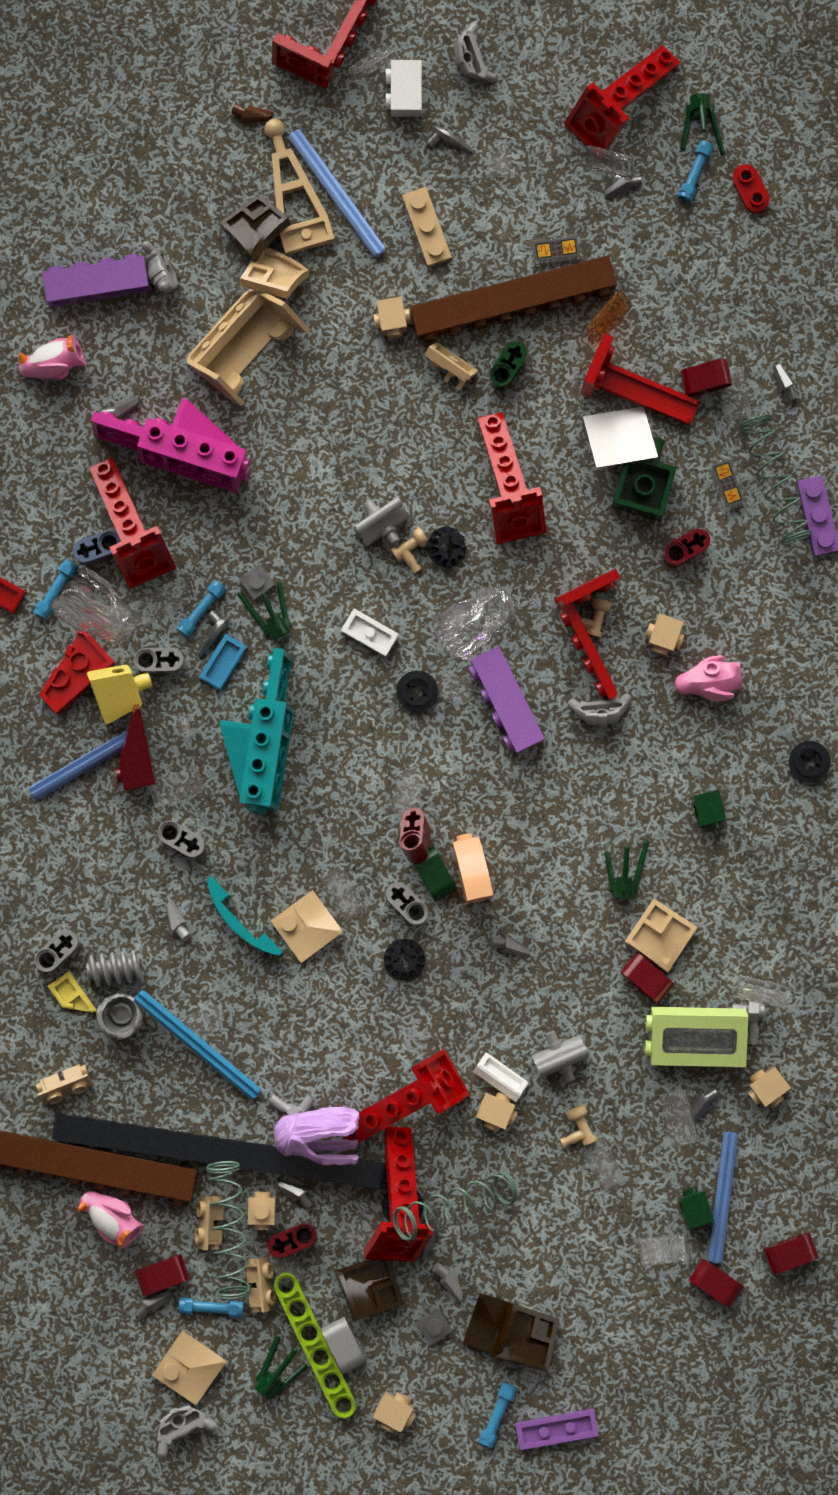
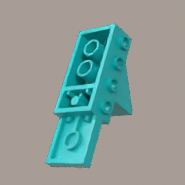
(261, 748)

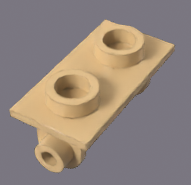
(53, 1090)
(207, 1214)
(264, 1296)

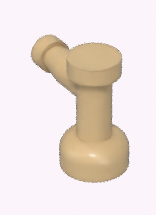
(403, 551)
(594, 625)
(584, 1133)

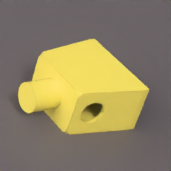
(117, 690)

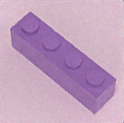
(96, 281)
(506, 699)

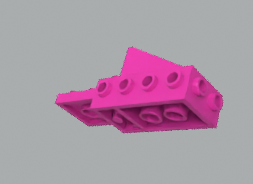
(187, 448)

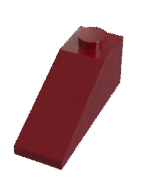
(134, 757)

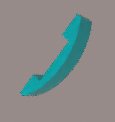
(219, 895)

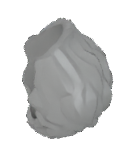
(119, 1016)

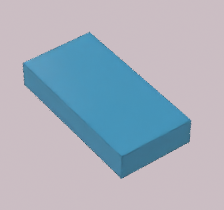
(223, 662)

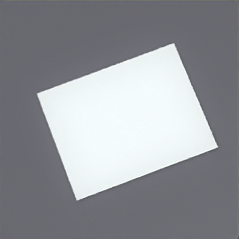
(620, 437)

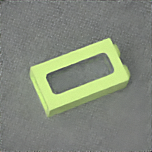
(697, 1036)

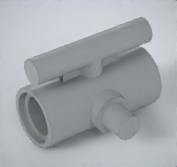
(381, 521)
(560, 1056)

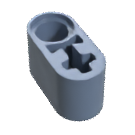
(89, 542)

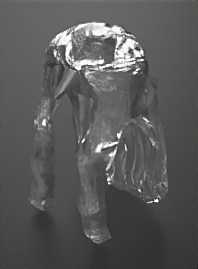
(91, 614)
(474, 621)

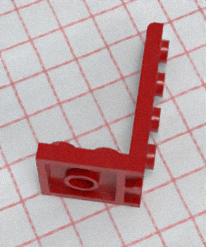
(308, 61)
(599, 114)
(635, 387)
(518, 510)
(140, 553)
(581, 637)
(435, 1084)
(402, 1191)

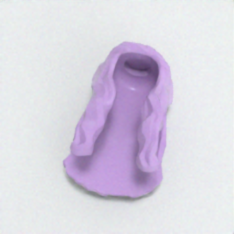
(299, 1130)

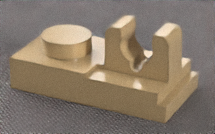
(444, 358)

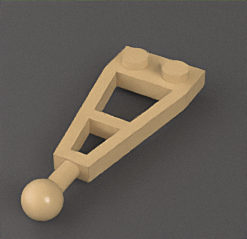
(307, 233)

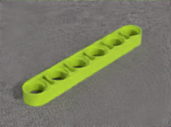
(312, 1346)

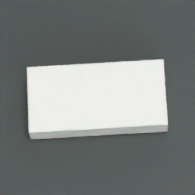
(500, 1077)

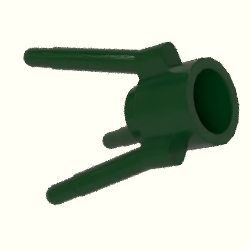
(701, 109)
(276, 626)
(623, 886)
(269, 1383)

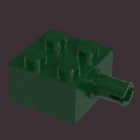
(645, 486)

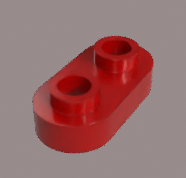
(750, 188)

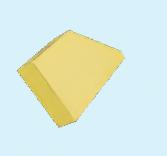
(70, 994)

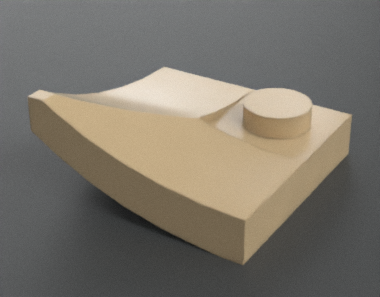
(274, 274)
(306, 926)
(660, 935)
(189, 1367)

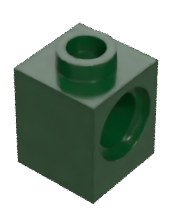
(709, 810)
(695, 1208)

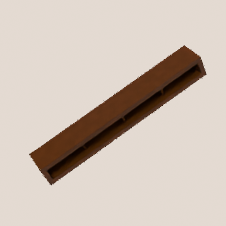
(513, 298)
(97, 1166)

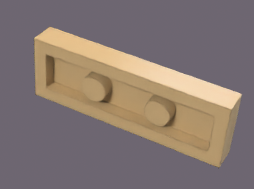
(426, 227)

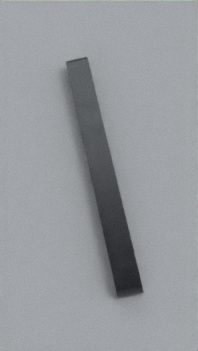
(211, 1150)

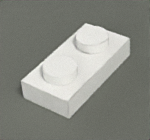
(369, 632)

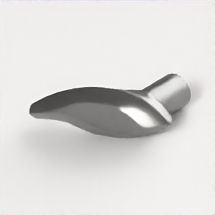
(440, 133)
(216, 631)

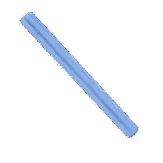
(336, 193)

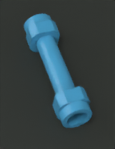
(688, 189)
(67, 569)
(187, 626)
(188, 1306)
(488, 1436)

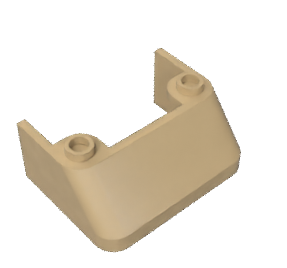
(239, 339)

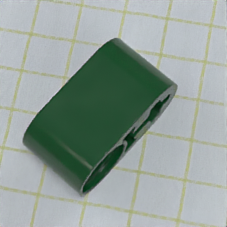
(501, 365)
(435, 875)

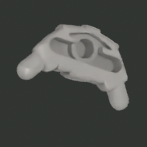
(469, 56)
(159, 269)
(600, 712)
(180, 1424)

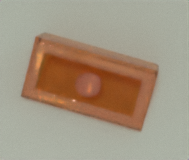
(608, 316)

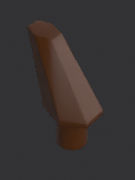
(251, 113)

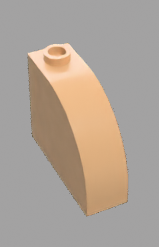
(472, 869)

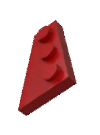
(71, 677)

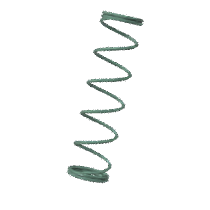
(762, 419)
(229, 1171)
(395, 1220)

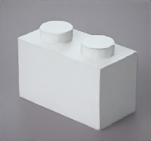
(406, 88)

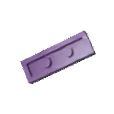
(819, 515)
(556, 1429)

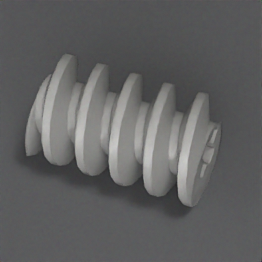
(113, 969)

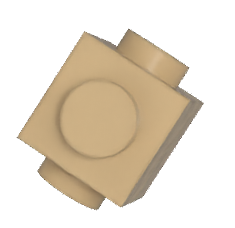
(391, 317)
(664, 635)
(767, 1087)
(496, 1111)
(261, 1210)
(394, 1412)

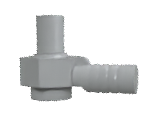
(755, 1012)
(291, 1108)

